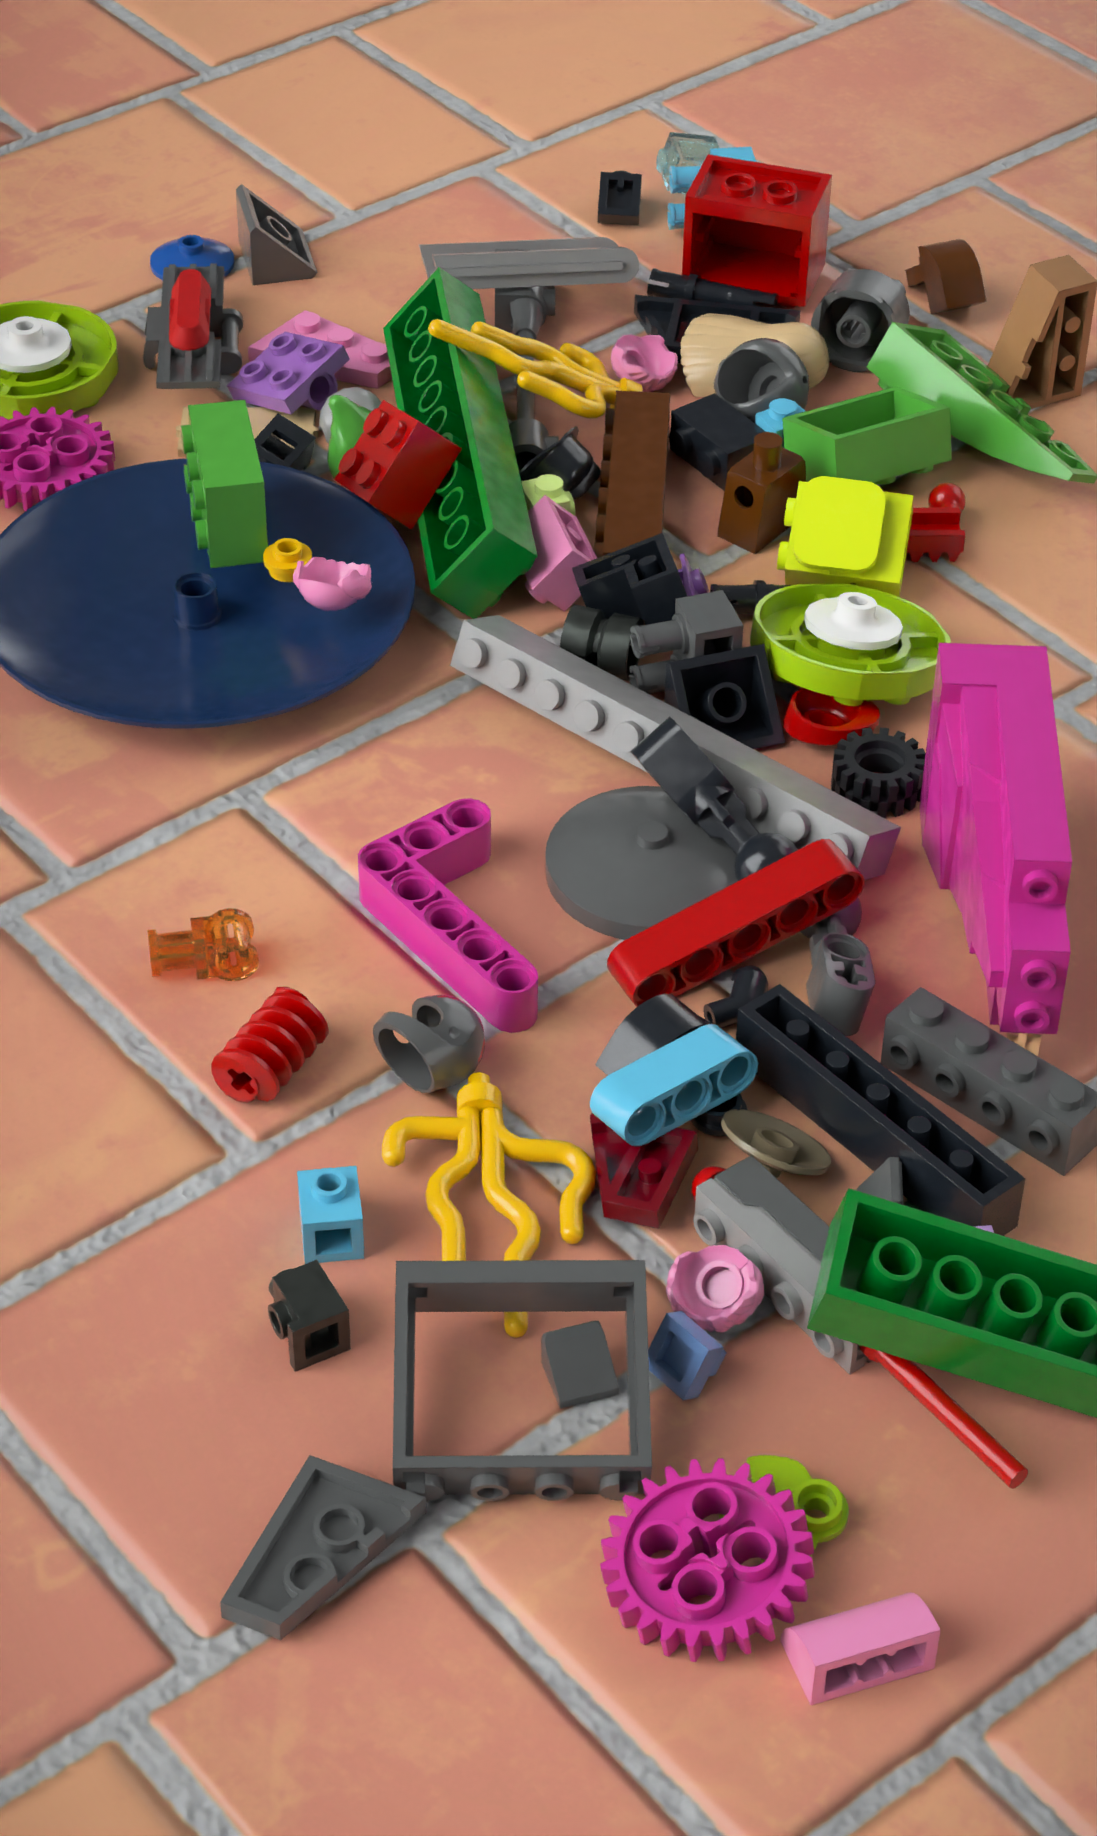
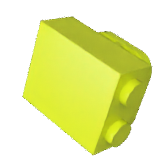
(846, 534)

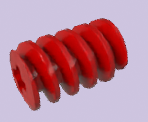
(270, 1047)

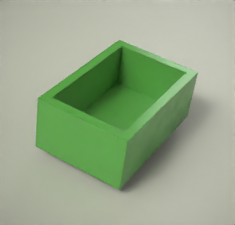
(871, 436)
(225, 483)

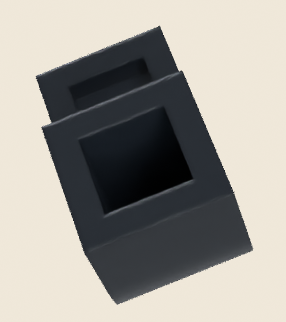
(648, 1029)

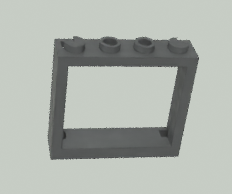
(522, 1288)

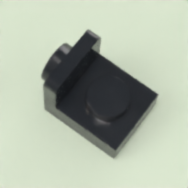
(619, 198)

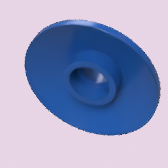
(191, 250)

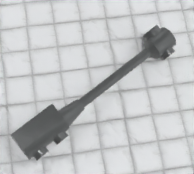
(522, 314)

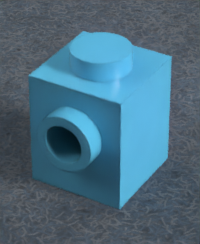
(330, 1214)

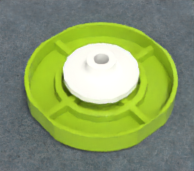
(53, 357)
(848, 642)

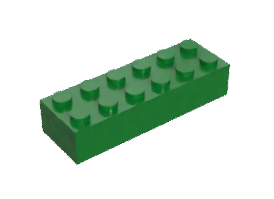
(960, 1301)

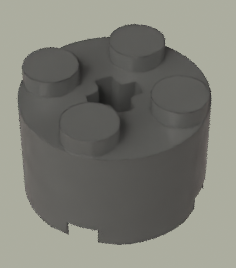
(857, 316)

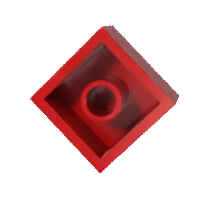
(396, 463)

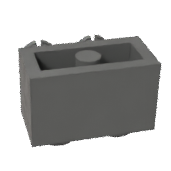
(700, 627)

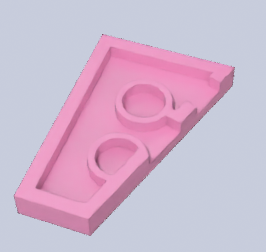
(368, 358)

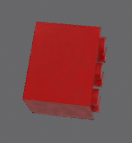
(757, 227)

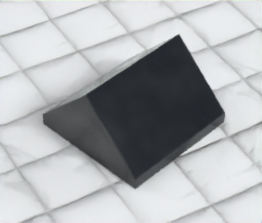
(729, 694)

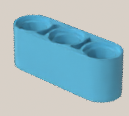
(673, 1084)

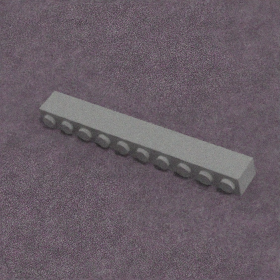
(621, 716)

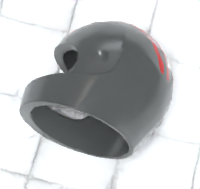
(442, 1043)

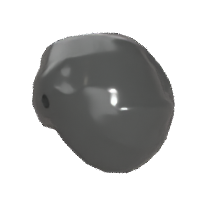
(759, 374)

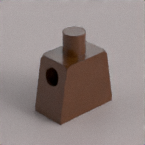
(759, 492)

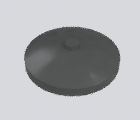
(632, 861)

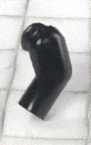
(748, 984)

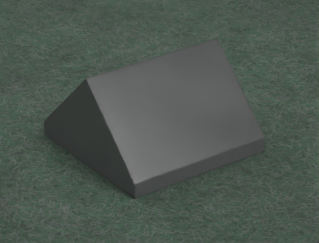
(271, 242)

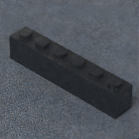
(877, 1113)

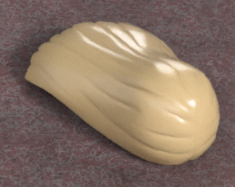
(716, 335)

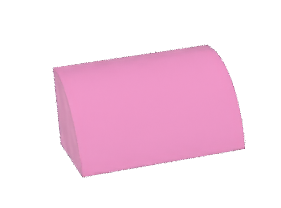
(862, 1647)

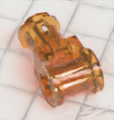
(207, 947)

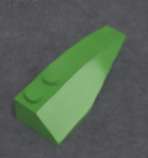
(980, 410)

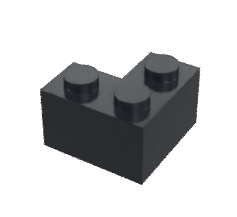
(633, 581)

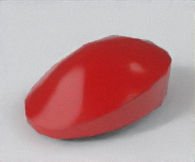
(824, 721)

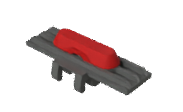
(186, 327)

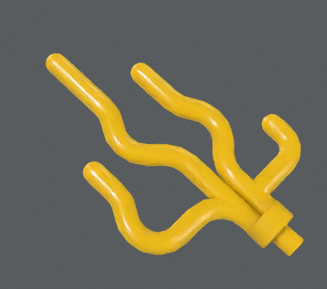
(568, 366)
(482, 1128)

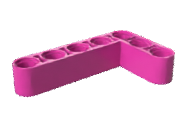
(405, 890)

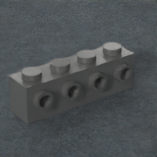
(991, 1080)

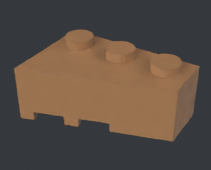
(1047, 333)

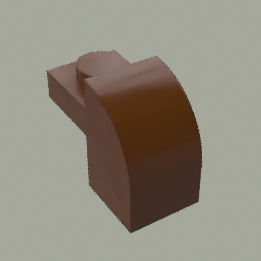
(950, 276)

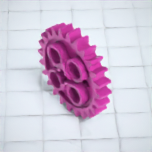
(49, 454)
(707, 1559)

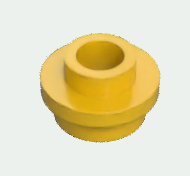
(283, 556)

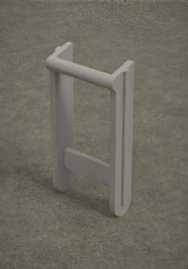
(545, 264)

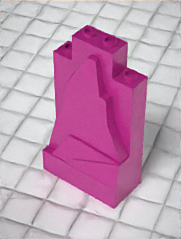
(1001, 824)

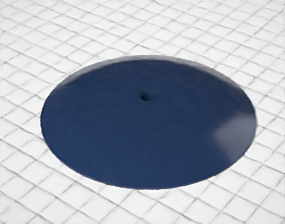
(135, 628)

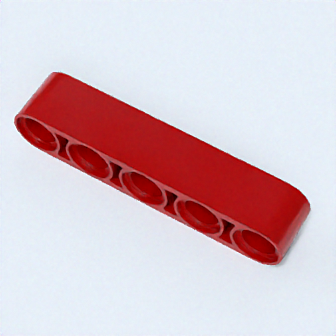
(736, 922)

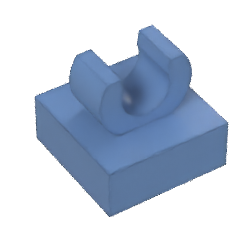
(684, 1355)

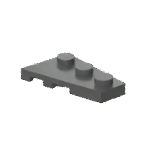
(315, 1544)

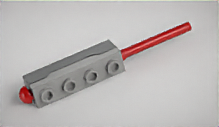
(787, 1243)

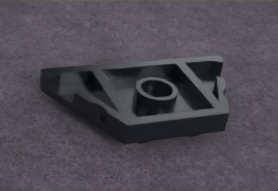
(672, 316)

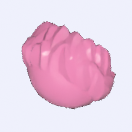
(644, 361)
(331, 583)
(715, 1287)

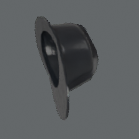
(568, 461)

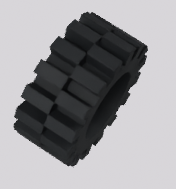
(899, 760)

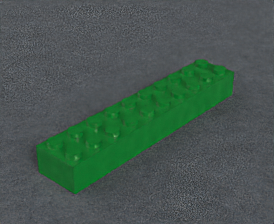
(478, 519)

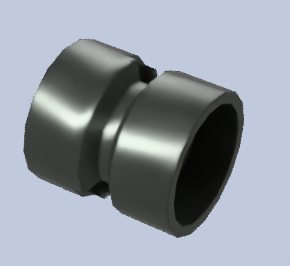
(601, 640)

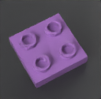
(290, 374)

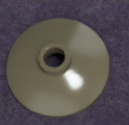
(775, 1143)

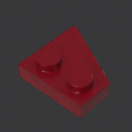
(640, 1180)

